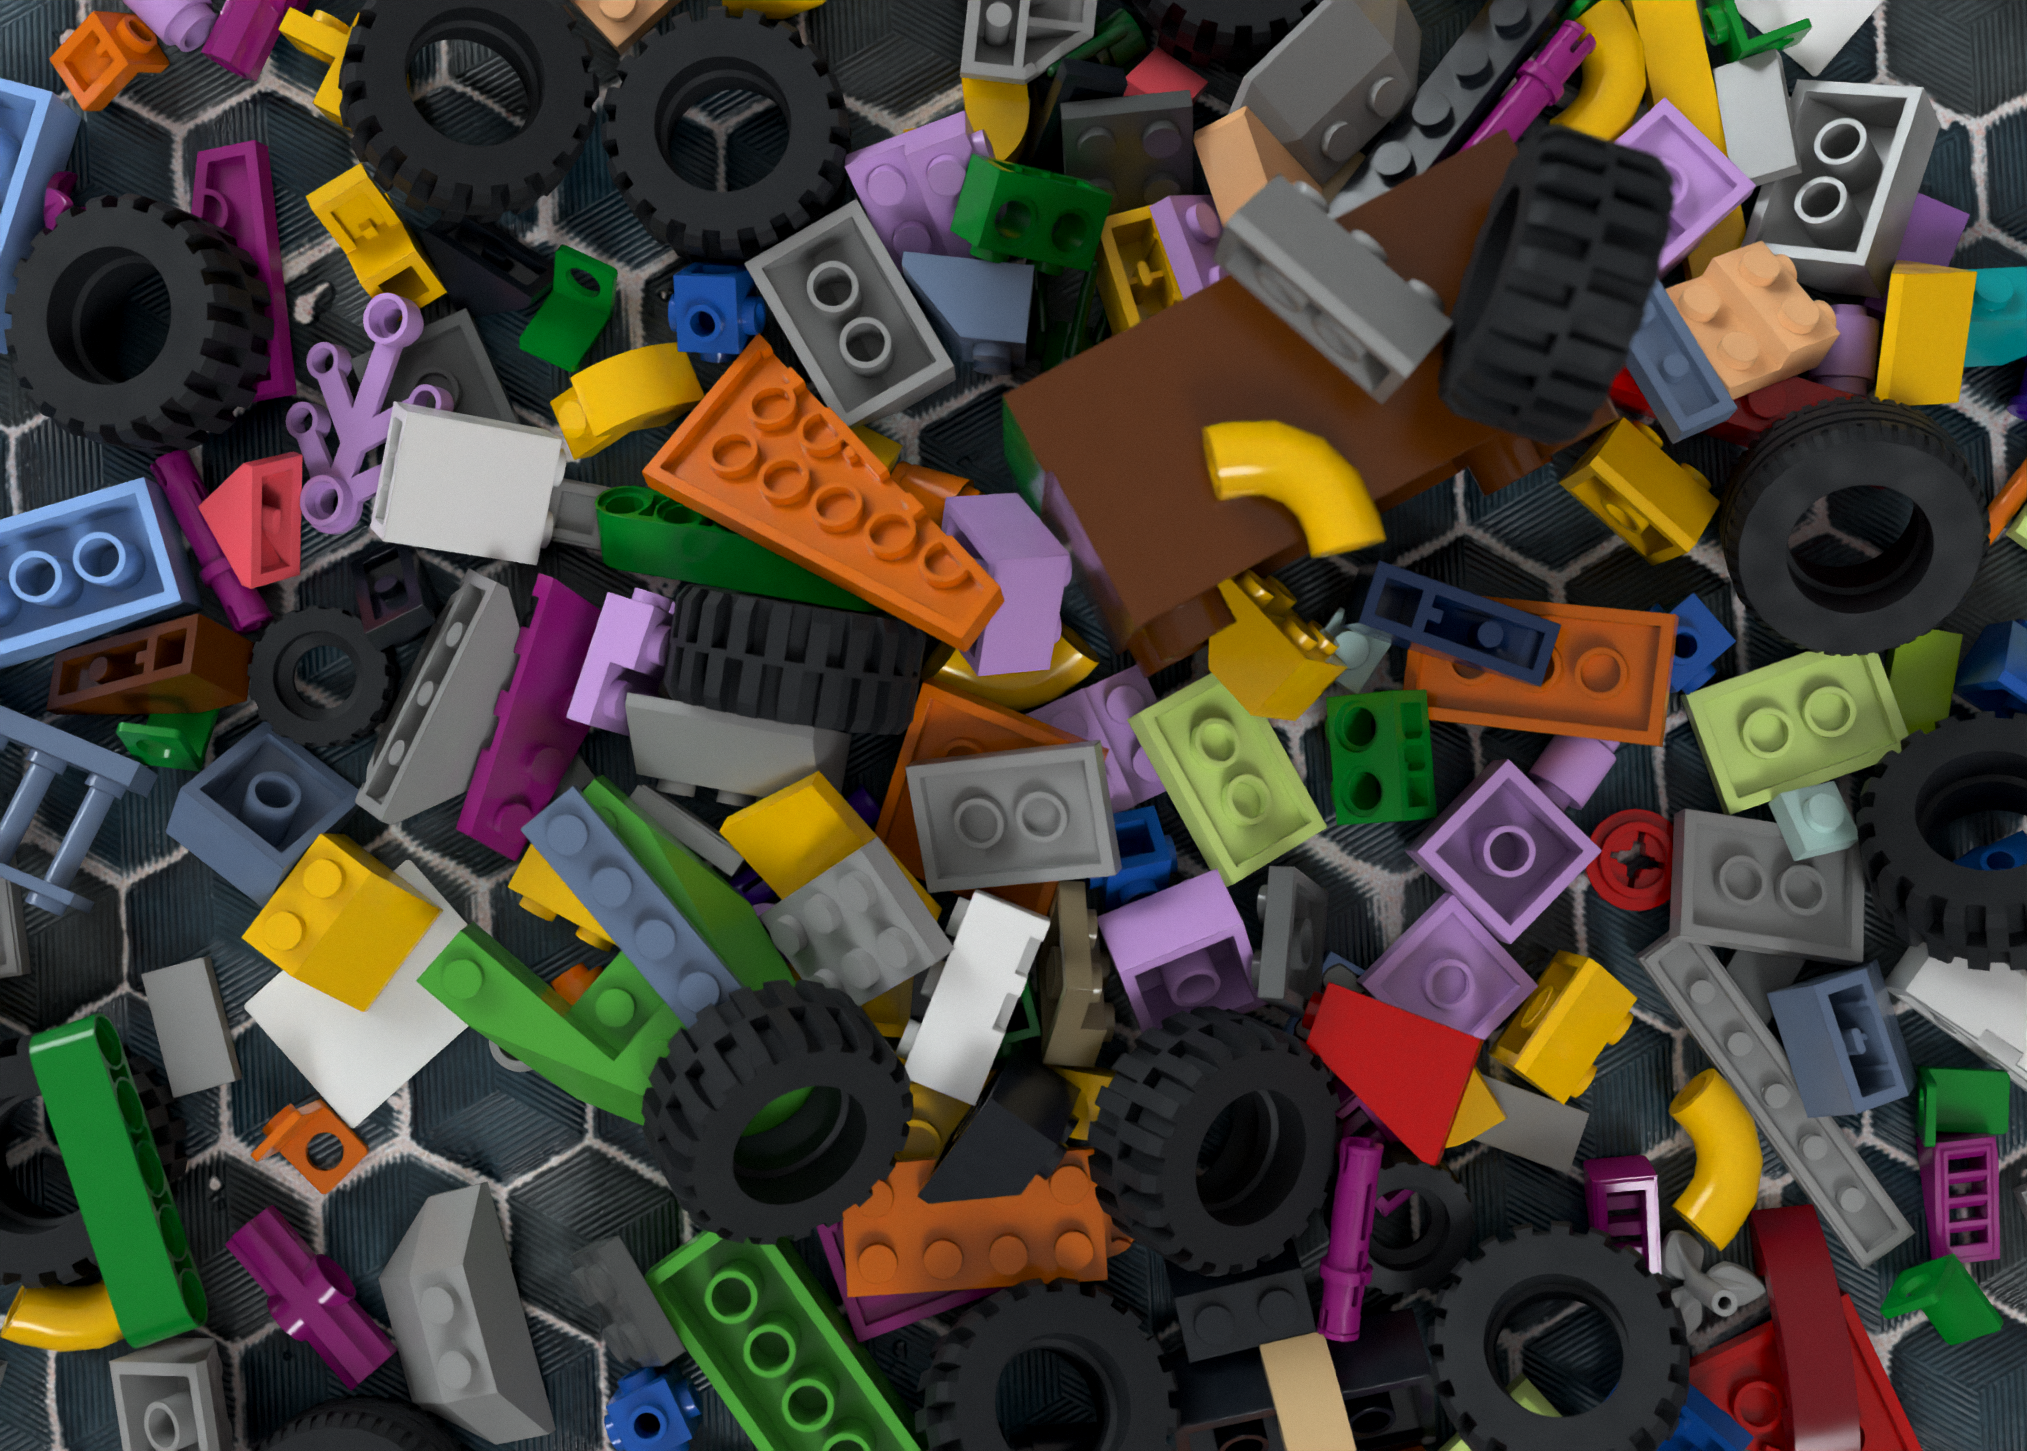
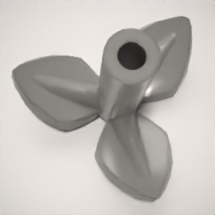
(1720, 1288)

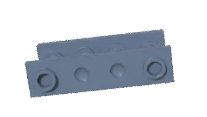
(49, 755)

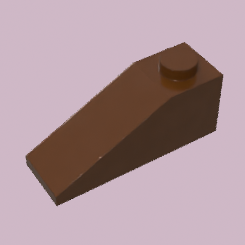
(154, 670)

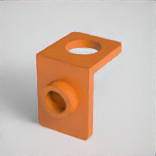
(294, 1129)

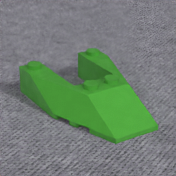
(620, 1024)

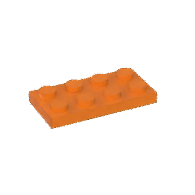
(1601, 682)
(916, 1247)

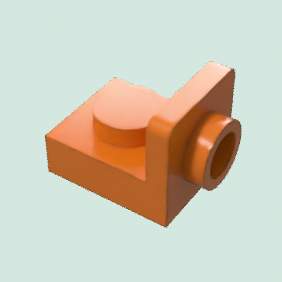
(106, 57)

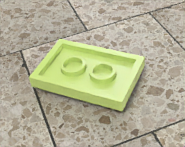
(1793, 725)
(1227, 778)

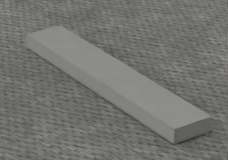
(1762, 1077)

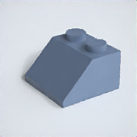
(975, 306)
(260, 811)

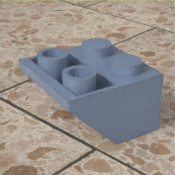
(1843, 1041)

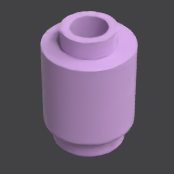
(177, 21)
(1853, 356)
(1572, 769)

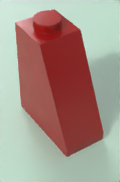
(1396, 1063)

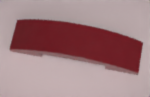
(1807, 1329)

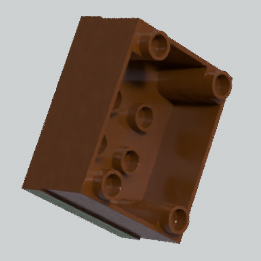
(1118, 449)

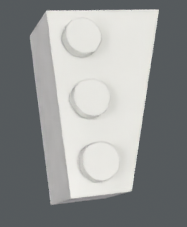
(972, 995)
(1972, 1006)

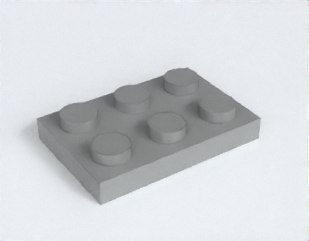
(1014, 817)
(1746, 892)
(858, 926)

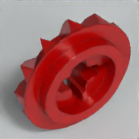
(1608, 877)

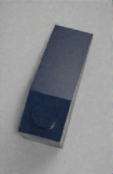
(1449, 623)

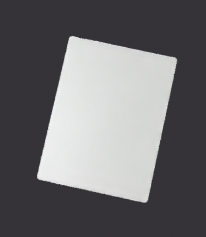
(367, 1055)

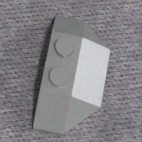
(1022, 37)
(1335, 80)
(445, 704)
(464, 1320)

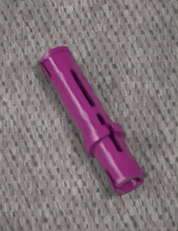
(1537, 84)
(185, 492)
(1346, 1263)

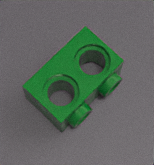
(1034, 205)
(1394, 756)

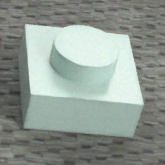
(1357, 651)
(1814, 820)

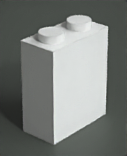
(467, 484)

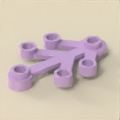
(359, 422)

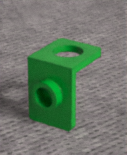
(1726, 28)
(571, 314)
(170, 739)
(1015, 1037)
(1961, 1101)
(1946, 1297)

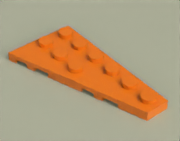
(807, 488)

